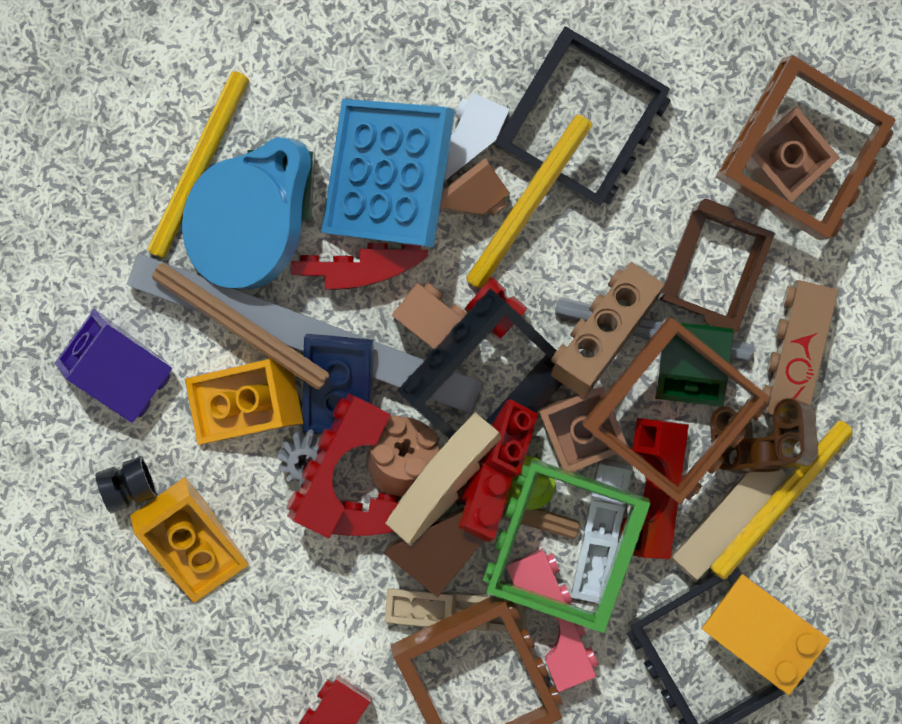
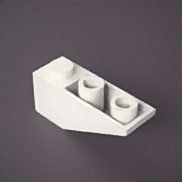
(475, 133)

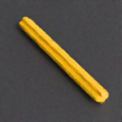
(198, 162)
(529, 200)
(780, 501)

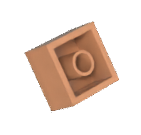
(790, 155)
(427, 315)
(571, 440)

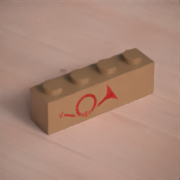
(800, 344)

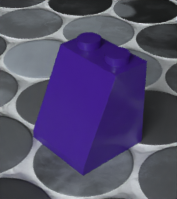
(113, 367)

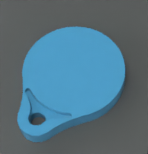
(247, 215)

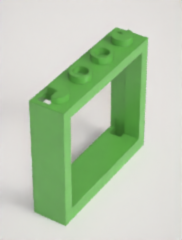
(505, 540)

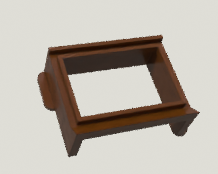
(725, 216)

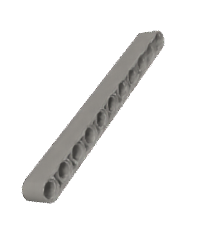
(291, 327)

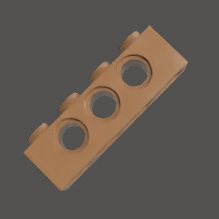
(582, 372)

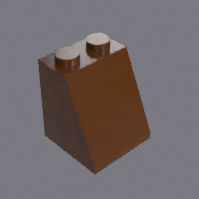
(437, 553)

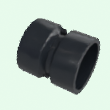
(137, 482)

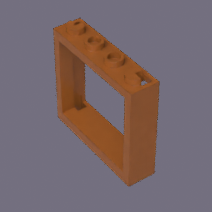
(756, 125)
(711, 458)
(458, 624)

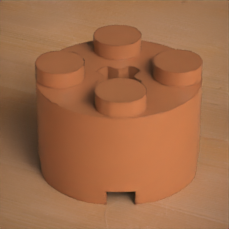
(405, 438)

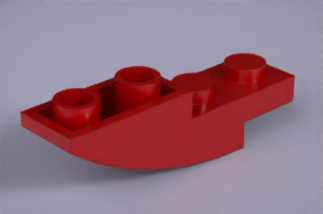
(375, 266)
(489, 486)
(363, 522)

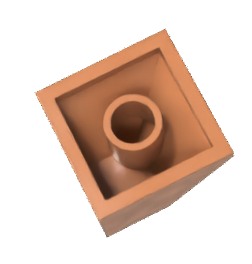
(476, 192)

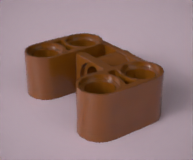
(775, 451)

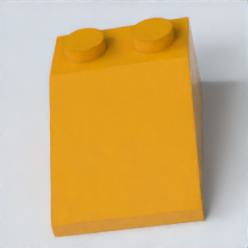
(243, 401)
(188, 540)
(765, 634)

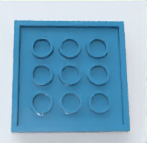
(388, 171)

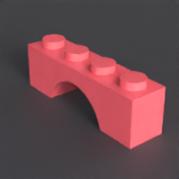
(568, 658)

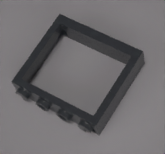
(638, 136)
(460, 343)
(657, 668)

